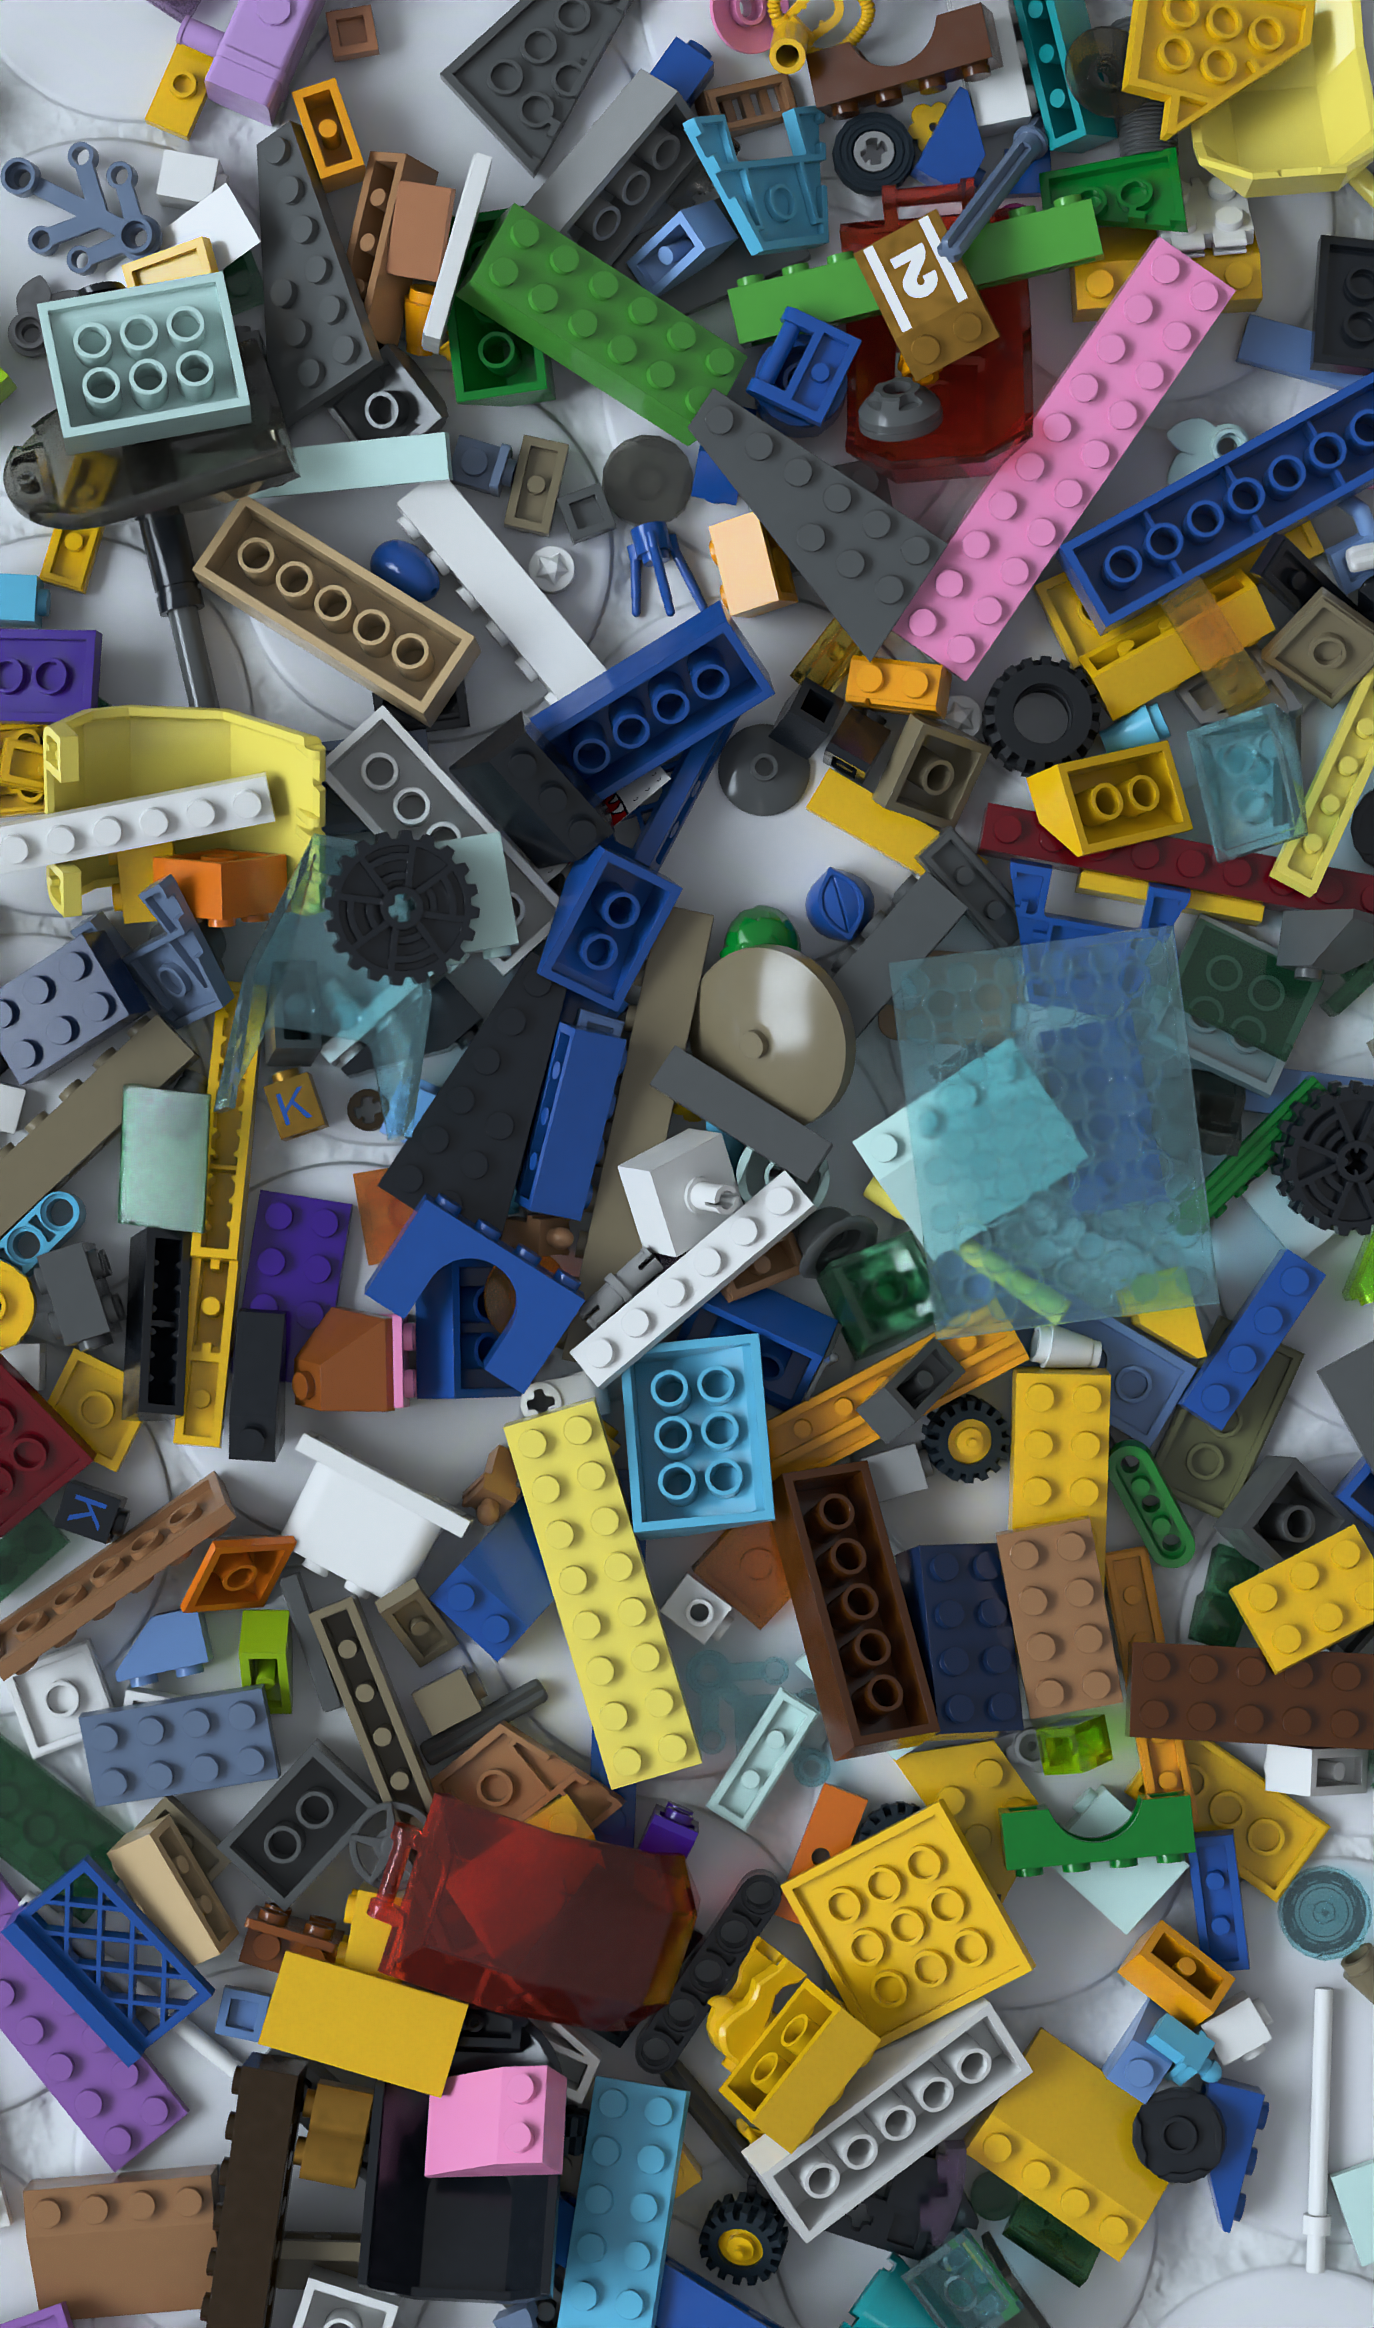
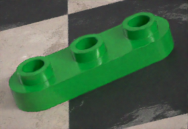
(1151, 1521)

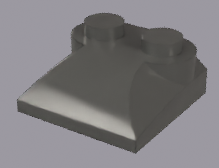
(389, 401)

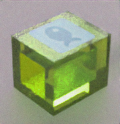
(1074, 1744)

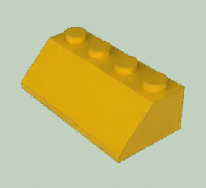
(1098, 282)

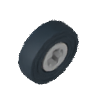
(852, 145)

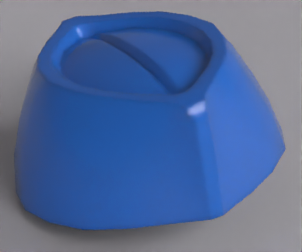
(839, 905)

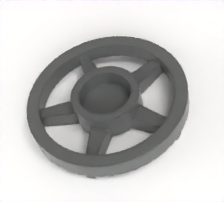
(382, 1843)

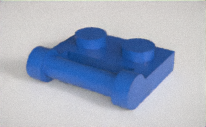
(818, 372)

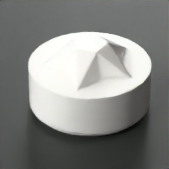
(552, 569)
(963, 714)

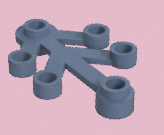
(89, 212)

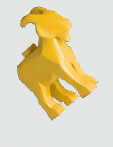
(747, 2008)

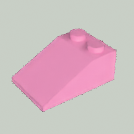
(498, 2124)

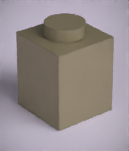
(450, 1699)

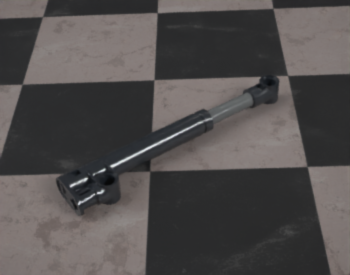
(177, 586)

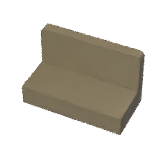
(324, 2249)

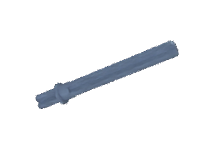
(1027, 146)

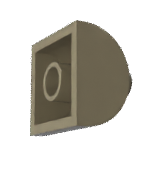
(931, 771)

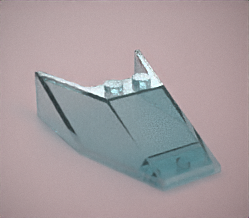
(307, 987)

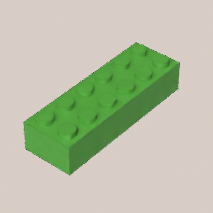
(598, 322)

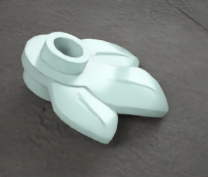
(1199, 444)

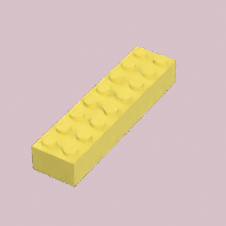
(603, 1593)

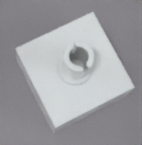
(680, 1190)

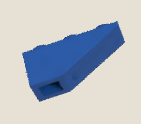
(1243, 2113)

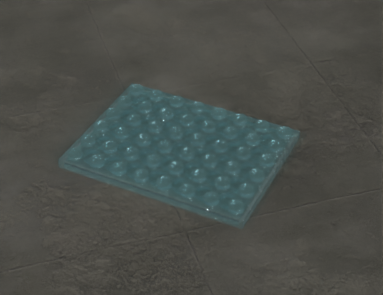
(1054, 1132)

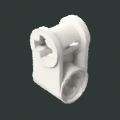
(567, 1390)

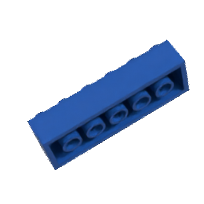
(657, 701)

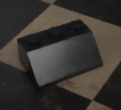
(534, 794)

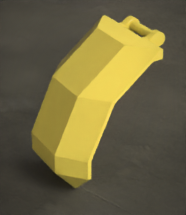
(1301, 123)

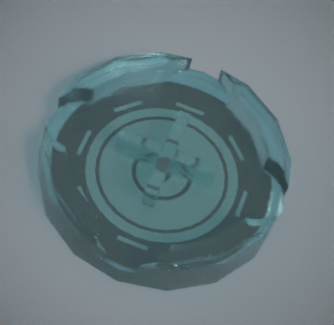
(1325, 1913)

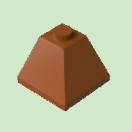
(346, 1364)

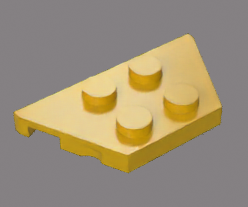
(974, 1784)

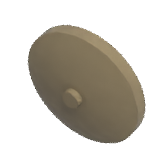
(776, 1029)

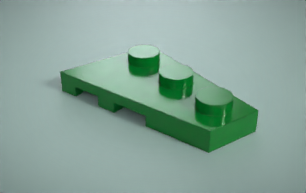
(1125, 191)

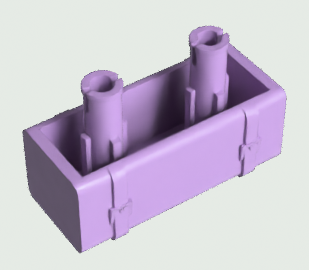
(254, 54)

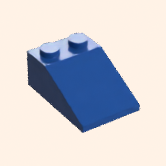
(606, 925)
(498, 1585)

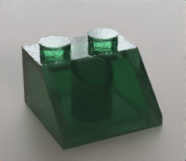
(879, 1294)

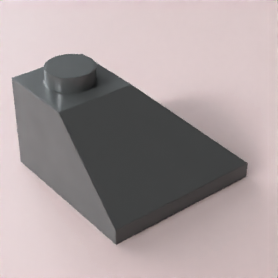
(1325, 942)

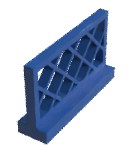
(674, 802)
(74, 1977)

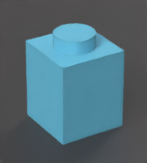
(23, 601)

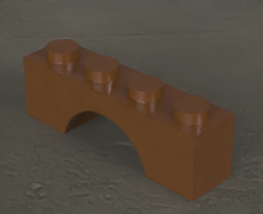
(959, 48)

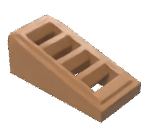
(708, 102)

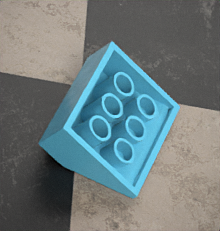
(698, 1437)

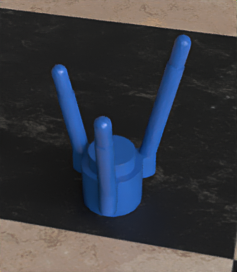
(653, 547)

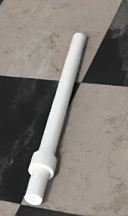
(185, 2029)
(1317, 2221)

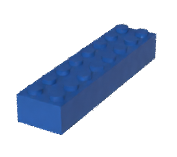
(1225, 508)

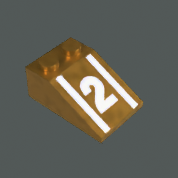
(924, 298)

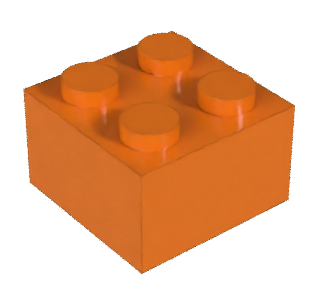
(226, 883)

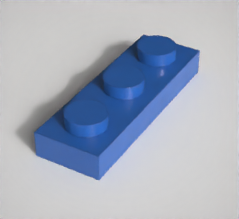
(1219, 1899)

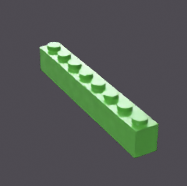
(1001, 254)

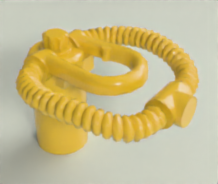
(794, 39)

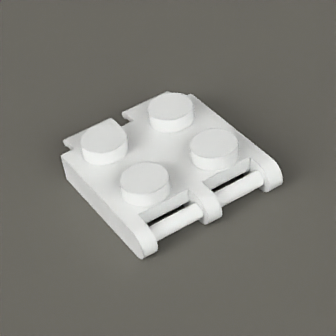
(1215, 220)

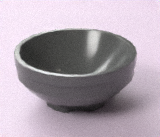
(900, 411)

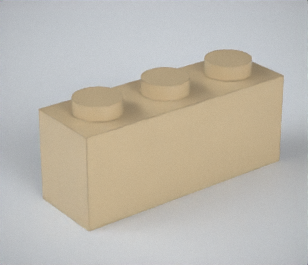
(173, 1889)

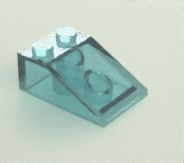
(1250, 781)

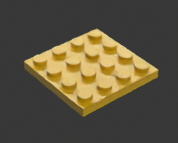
(908, 1924)

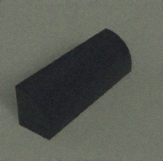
(156, 1325)

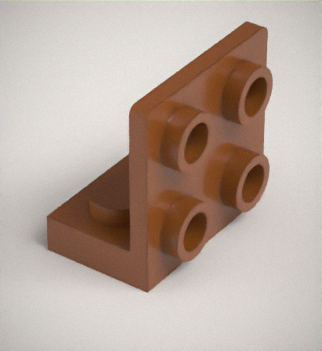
(275, 1931)

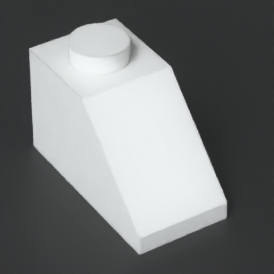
(1315, 1770)

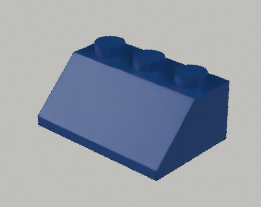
(456, 1335)
(790, 1338)

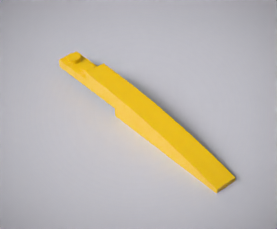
(219, 1250)

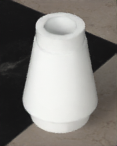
(1063, 1348)

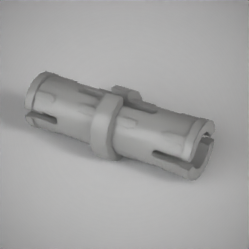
(619, 1288)

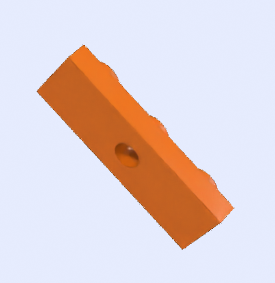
(829, 1827)

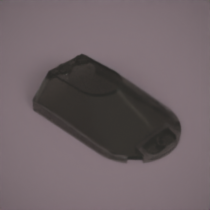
(156, 475)

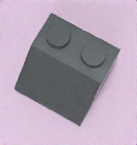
(1281, 1513)

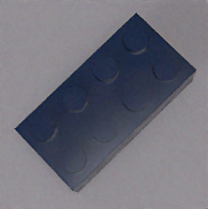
(964, 1637)

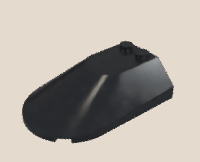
(457, 2234)

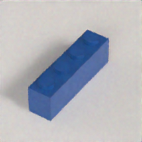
(571, 1121)
(1251, 1339)

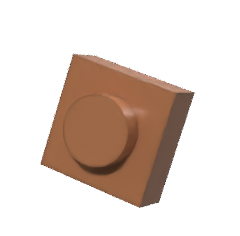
(352, 33)

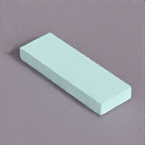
(762, 1758)

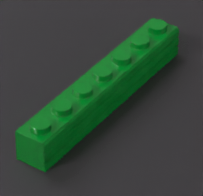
(1234, 1172)

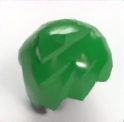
(758, 927)

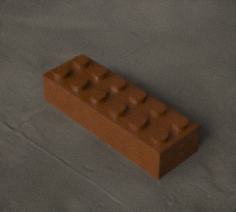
(851, 1611)
(1239, 1699)

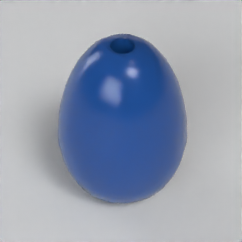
(406, 569)

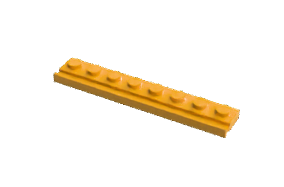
(831, 1428)

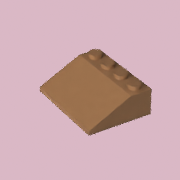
(122, 2240)

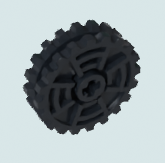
(433, 925)
(1315, 1163)

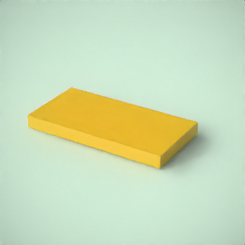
(1269, 1827)
(363, 2023)

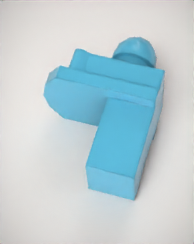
(1186, 2050)

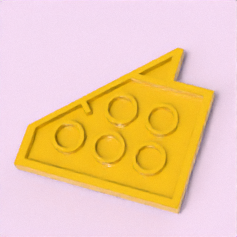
(1208, 51)

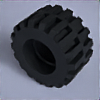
(1047, 678)

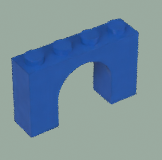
(441, 1235)

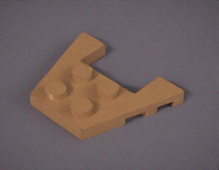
(519, 1776)

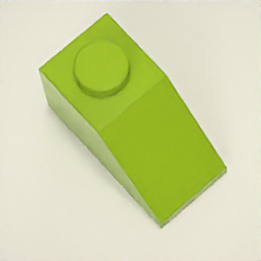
(268, 1656)

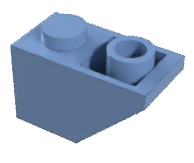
(167, 1643)

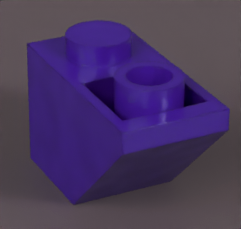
(670, 1830)

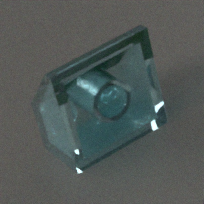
(962, 2286)

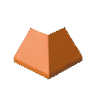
(238, 1573)

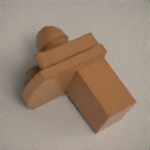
(540, 1233)
(495, 1489)

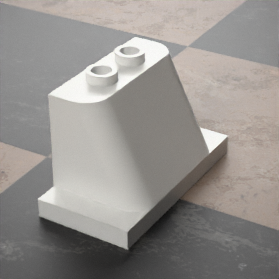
(365, 1521)

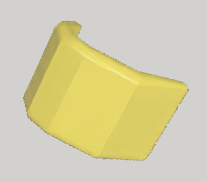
(156, 749)

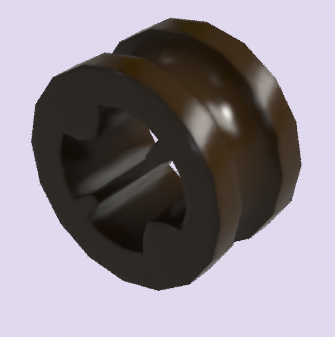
(356, 1102)

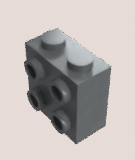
(80, 1296)

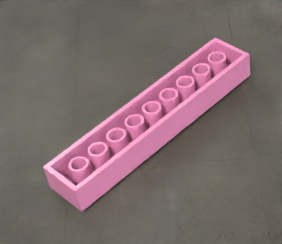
(1073, 449)

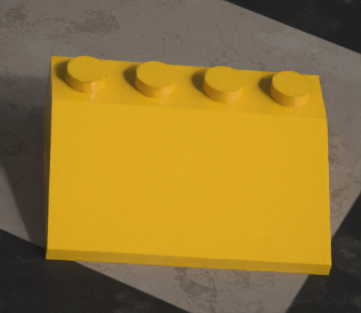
(1070, 2146)

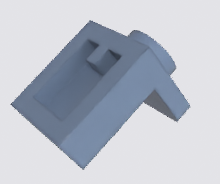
(483, 466)

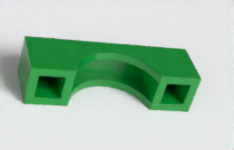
(1157, 1827)

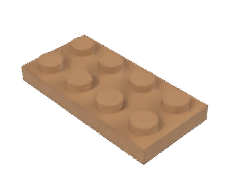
(1059, 1617)

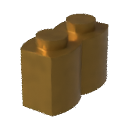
(336, 2133)

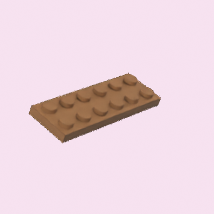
(113, 1573)

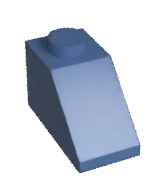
(1134, 2062)

